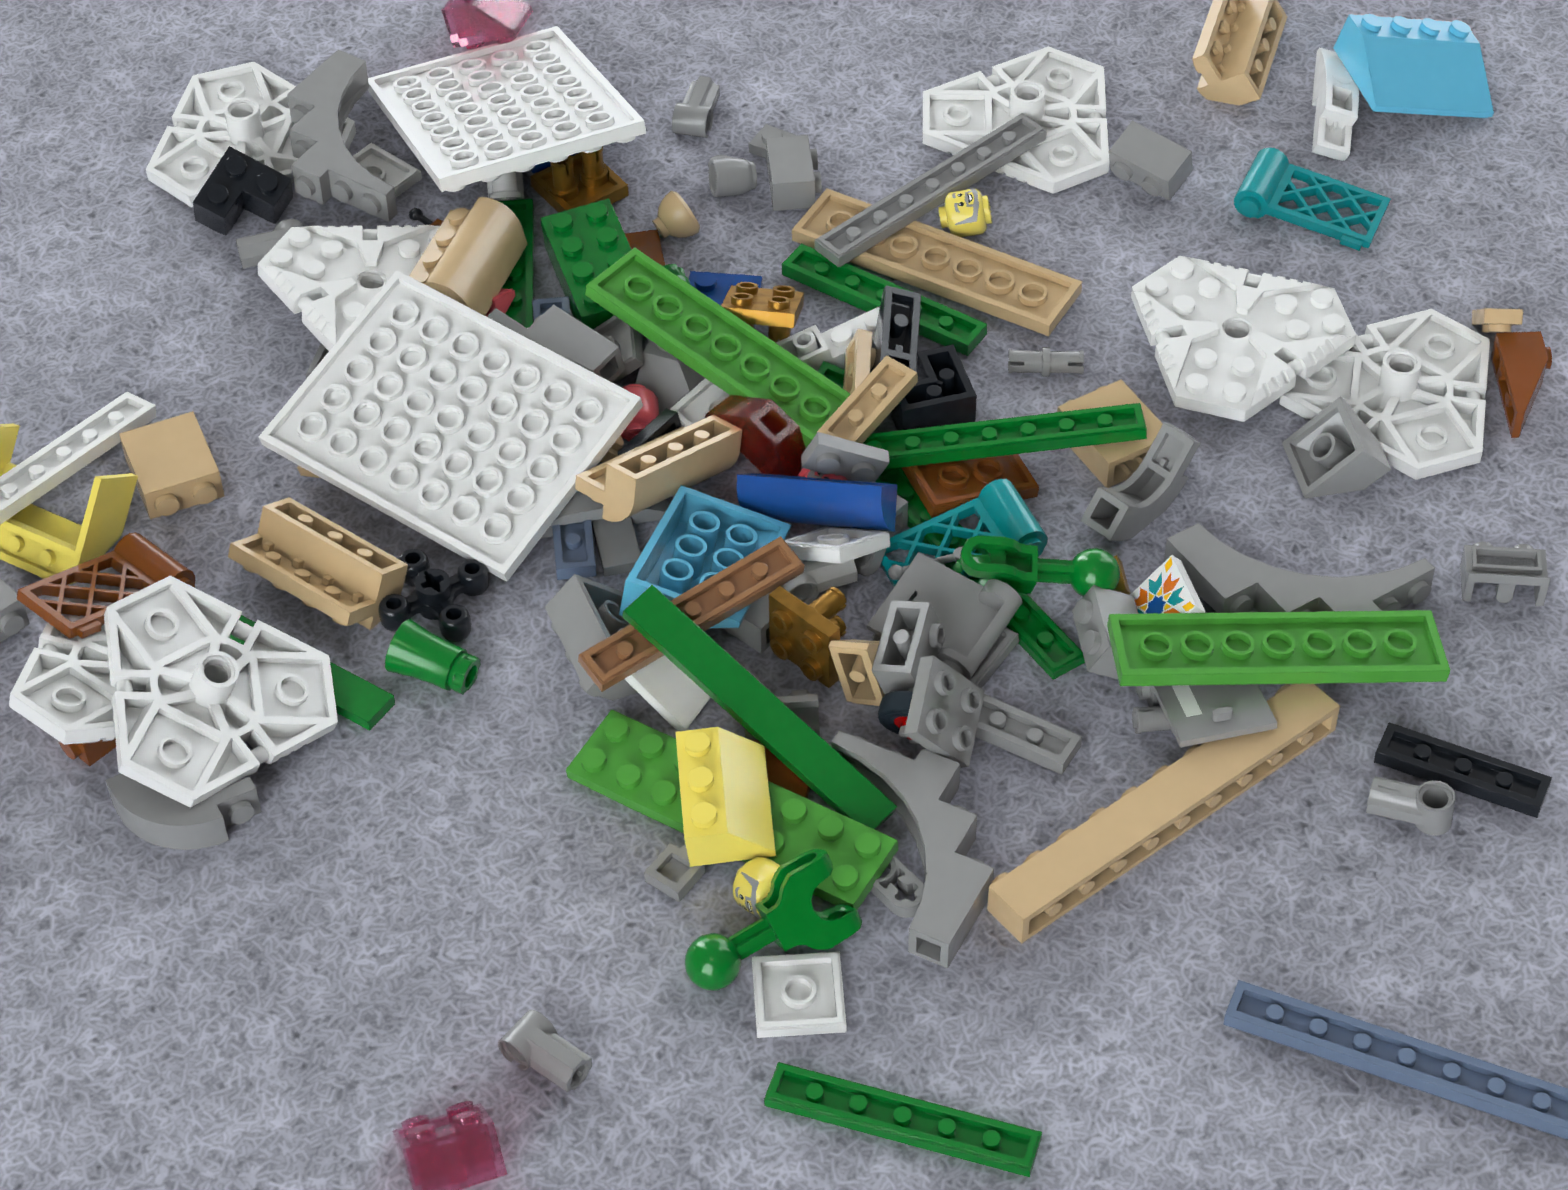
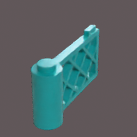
(1267, 186)
(999, 512)

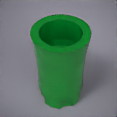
(431, 659)

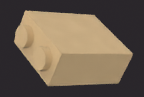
(1114, 461)
(172, 465)

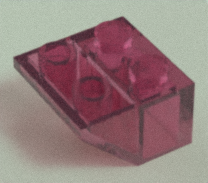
(482, 21)
(450, 1149)

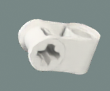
(506, 187)

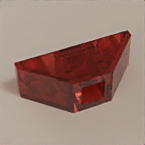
(769, 435)

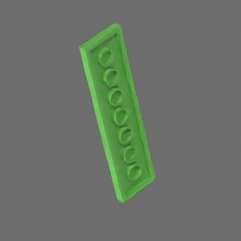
(714, 340)
(1277, 648)
(642, 773)

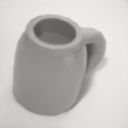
(731, 176)

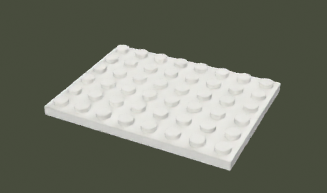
(504, 109)
(451, 423)

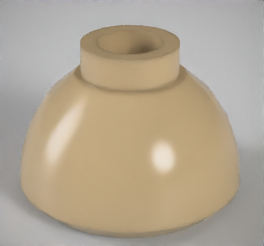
(675, 217)

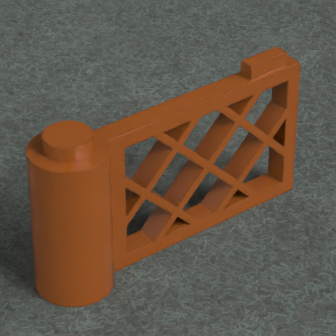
(133, 557)

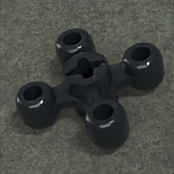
(435, 595)

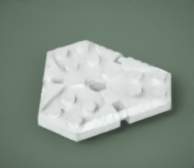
(1049, 88)
(222, 109)
(339, 270)
(1235, 336)
(1412, 389)
(68, 685)
(192, 732)

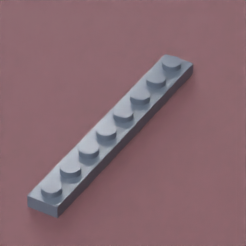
(1399, 1058)

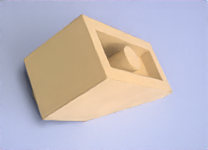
(854, 665)

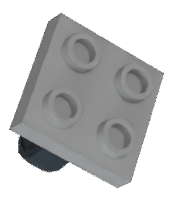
(937, 711)

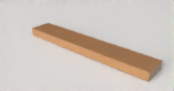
(704, 604)

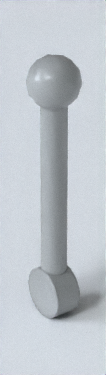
(896, 571)

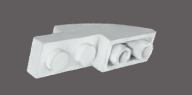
(1336, 106)
(830, 345)

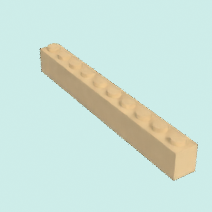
(1156, 813)

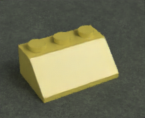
(724, 797)

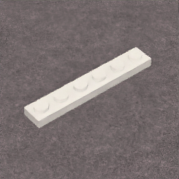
(71, 452)

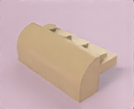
(1238, 49)
(473, 253)
(660, 467)
(320, 563)

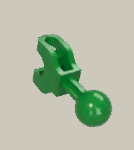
(1022, 569)
(785, 918)

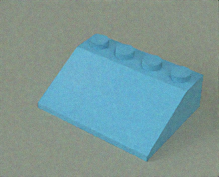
(1416, 65)
(695, 542)

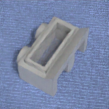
(1505, 568)

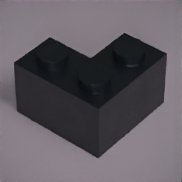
(239, 185)
(940, 395)

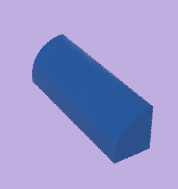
(819, 500)

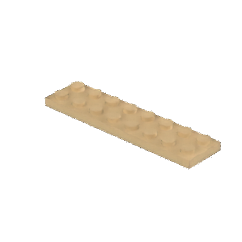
(952, 267)

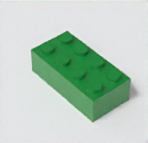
(581, 247)

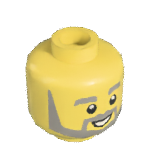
(965, 213)
(753, 883)

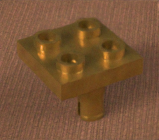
(579, 182)
(768, 307)
(805, 631)

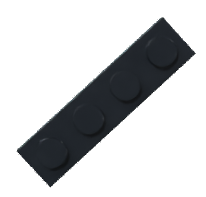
(1463, 769)

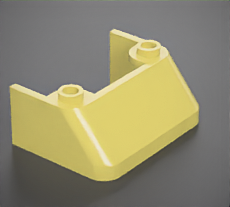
(49, 543)

